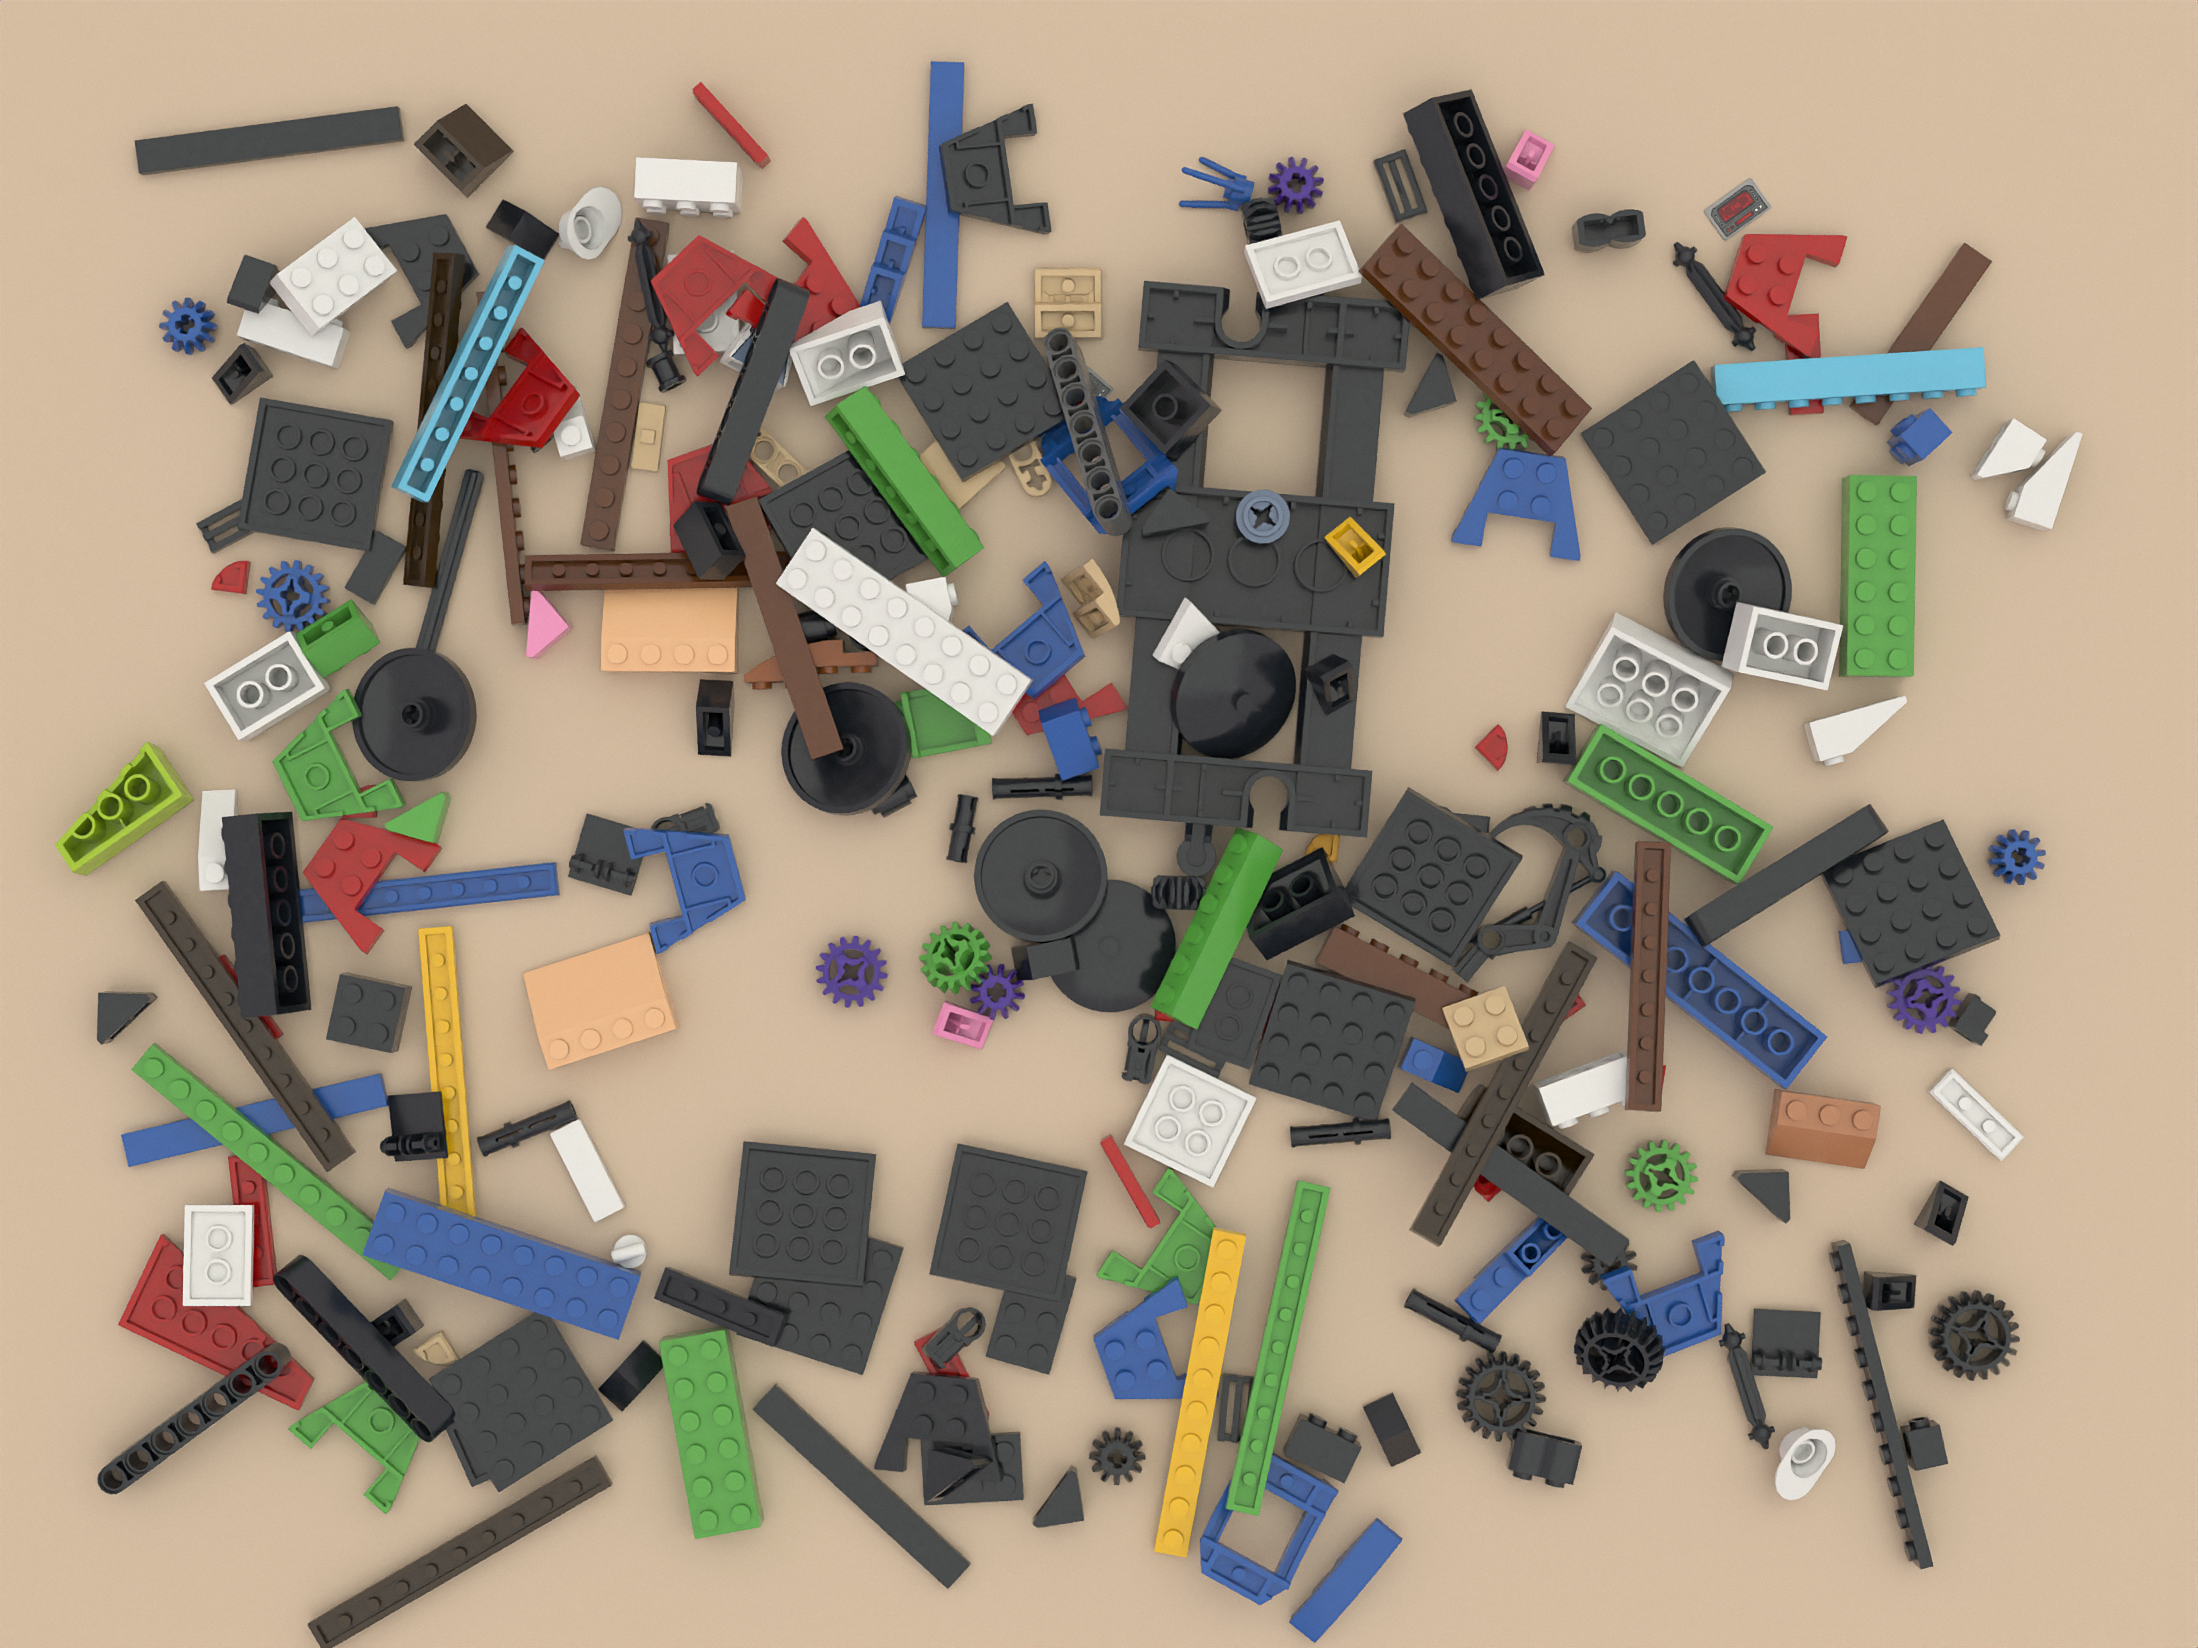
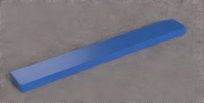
(941, 226)
(445, 891)
(188, 1136)

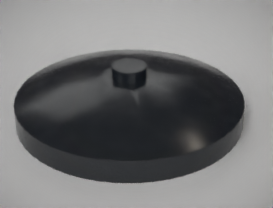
(1716, 574)
(1233, 694)
(414, 714)
(873, 756)
(1041, 876)
(1120, 952)

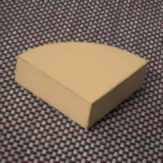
(437, 1350)

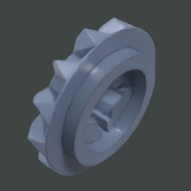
(1278, 514)

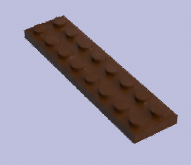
(1475, 339)

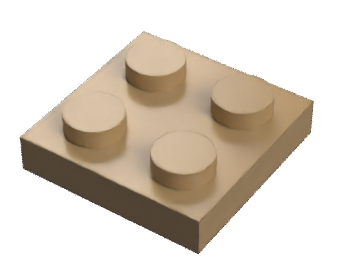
(1485, 1028)

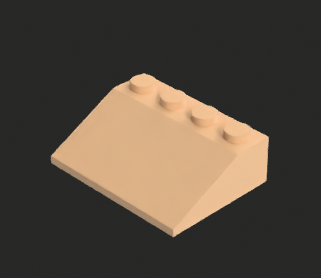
(670, 630)
(600, 1001)

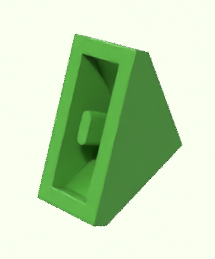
(424, 820)

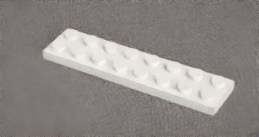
(904, 632)

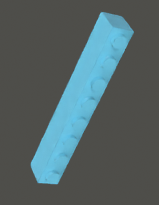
(467, 373)
(1850, 377)

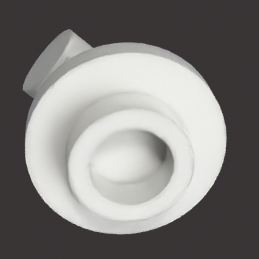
(629, 1251)

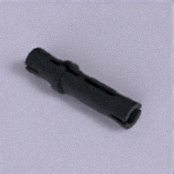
(1042, 787)
(1355, 1133)
(490, 1142)
(1452, 1321)

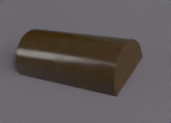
(1537, 1145)

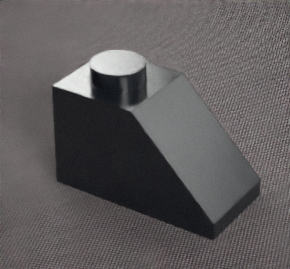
(715, 717)

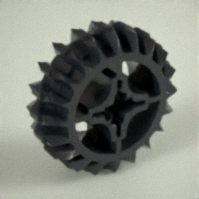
(1979, 1324)
(1619, 1349)
(1515, 1396)

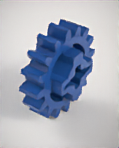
(294, 582)

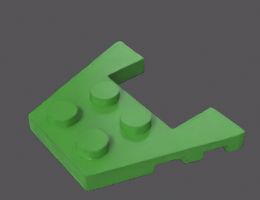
(319, 774)
(1179, 1253)
(372, 1426)

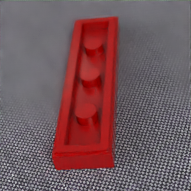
(251, 1189)

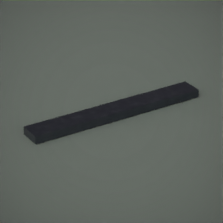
(269, 140)
(1516, 1178)
(861, 1486)

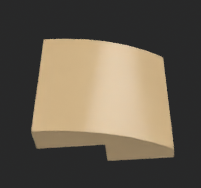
(1068, 300)
(950, 483)
(1093, 592)

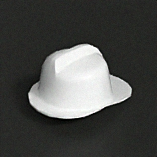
(590, 223)
(1803, 1458)

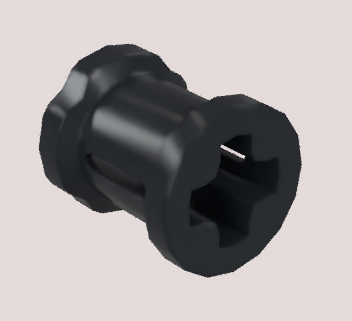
(666, 371)

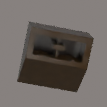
(463, 148)

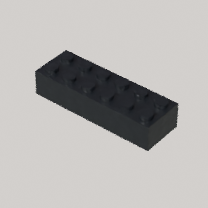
(1473, 194)
(266, 914)

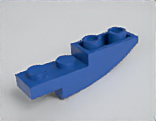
(1509, 1268)

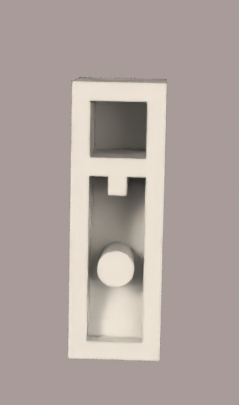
(2041, 492)
(1846, 731)
(211, 849)

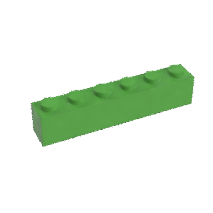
(904, 481)
(1216, 928)

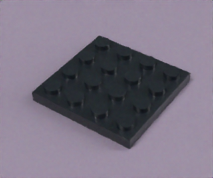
(984, 392)
(1673, 452)
(315, 474)
(848, 510)
(1431, 876)
(1910, 904)
(1331, 1041)
(802, 1214)
(1008, 1223)
(833, 1320)
(521, 1399)

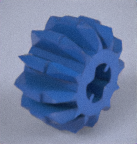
(194, 336)
(2007, 865)

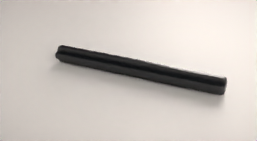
(450, 560)

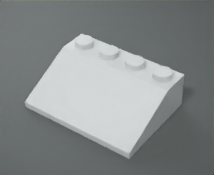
(1650, 690)

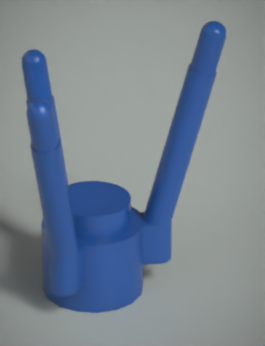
(1236, 187)

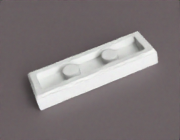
(1975, 1114)
(587, 1170)

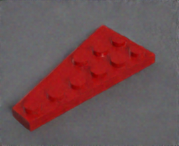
(205, 1334)

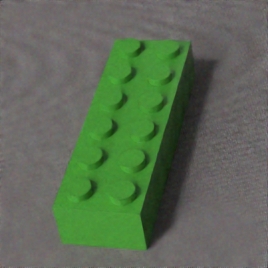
(1878, 576)
(1668, 804)
(711, 1432)

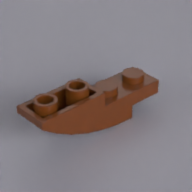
(827, 657)

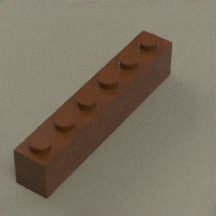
(1373, 965)

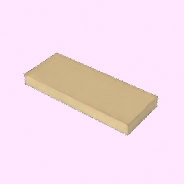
(648, 437)

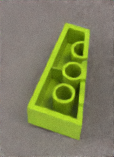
(131, 807)

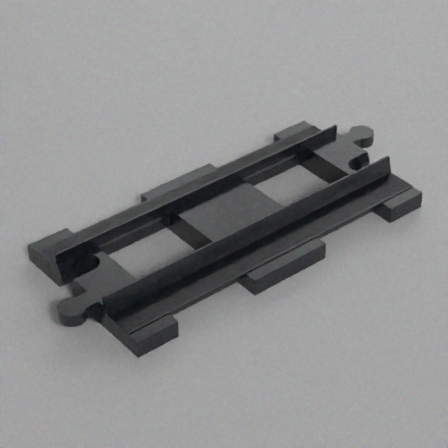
(1267, 586)

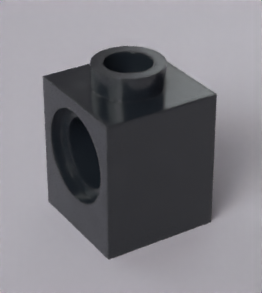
(1923, 1443)

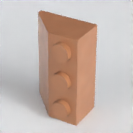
(1822, 1128)

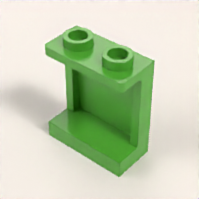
(938, 726)

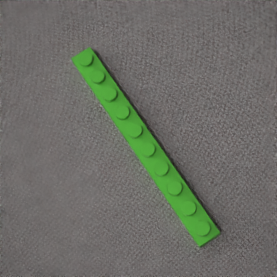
(259, 1151)
(1277, 1348)

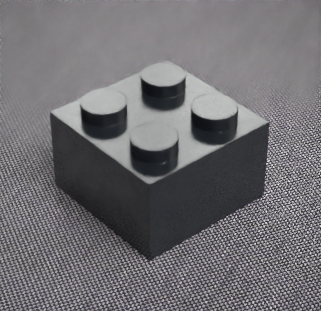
(1170, 409)
(369, 1012)

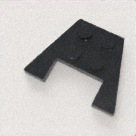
(979, 176)
(414, 248)
(940, 1410)

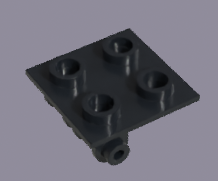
(604, 856)
(416, 1127)
(1786, 1343)

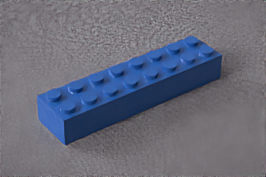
(1709, 987)
(502, 1263)

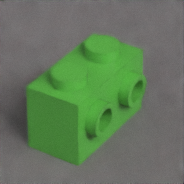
(337, 638)

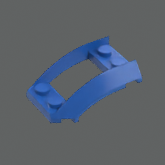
(1138, 486)
(1246, 1575)

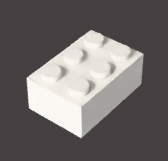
(688, 187)
(333, 276)
(1782, 646)
(267, 687)
(1583, 1090)

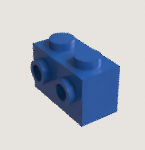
(1917, 437)
(1069, 739)

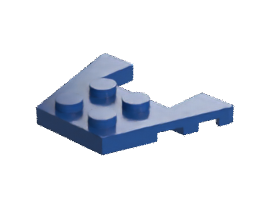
(1524, 487)
(1046, 642)
(702, 874)
(1683, 1310)
(1136, 1352)

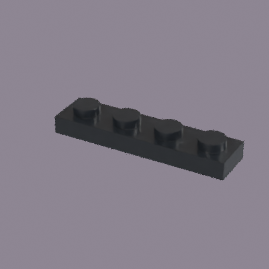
(721, 1306)

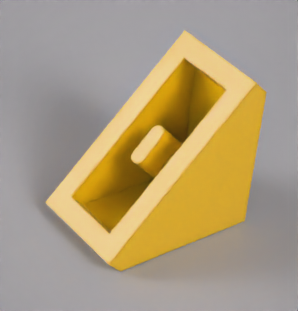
(1354, 547)

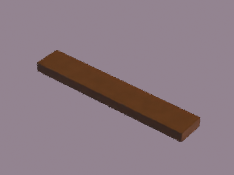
(1932, 316)

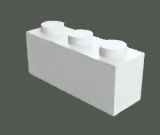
(282, 331)

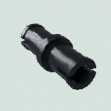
(962, 828)

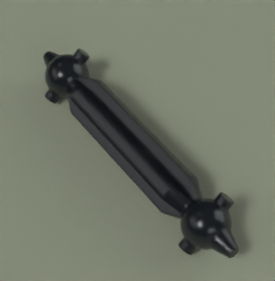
(647, 271)
(1714, 296)
(1746, 1386)

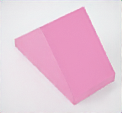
(1528, 160)
(545, 625)
(962, 1025)

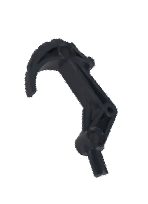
(1545, 929)

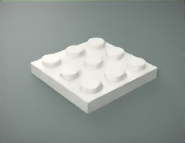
(1190, 1120)

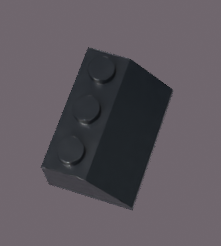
(1298, 905)

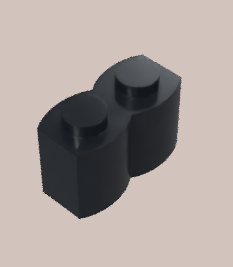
(1617, 231)
(1544, 1457)

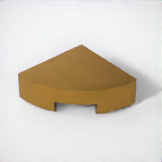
(1329, 843)

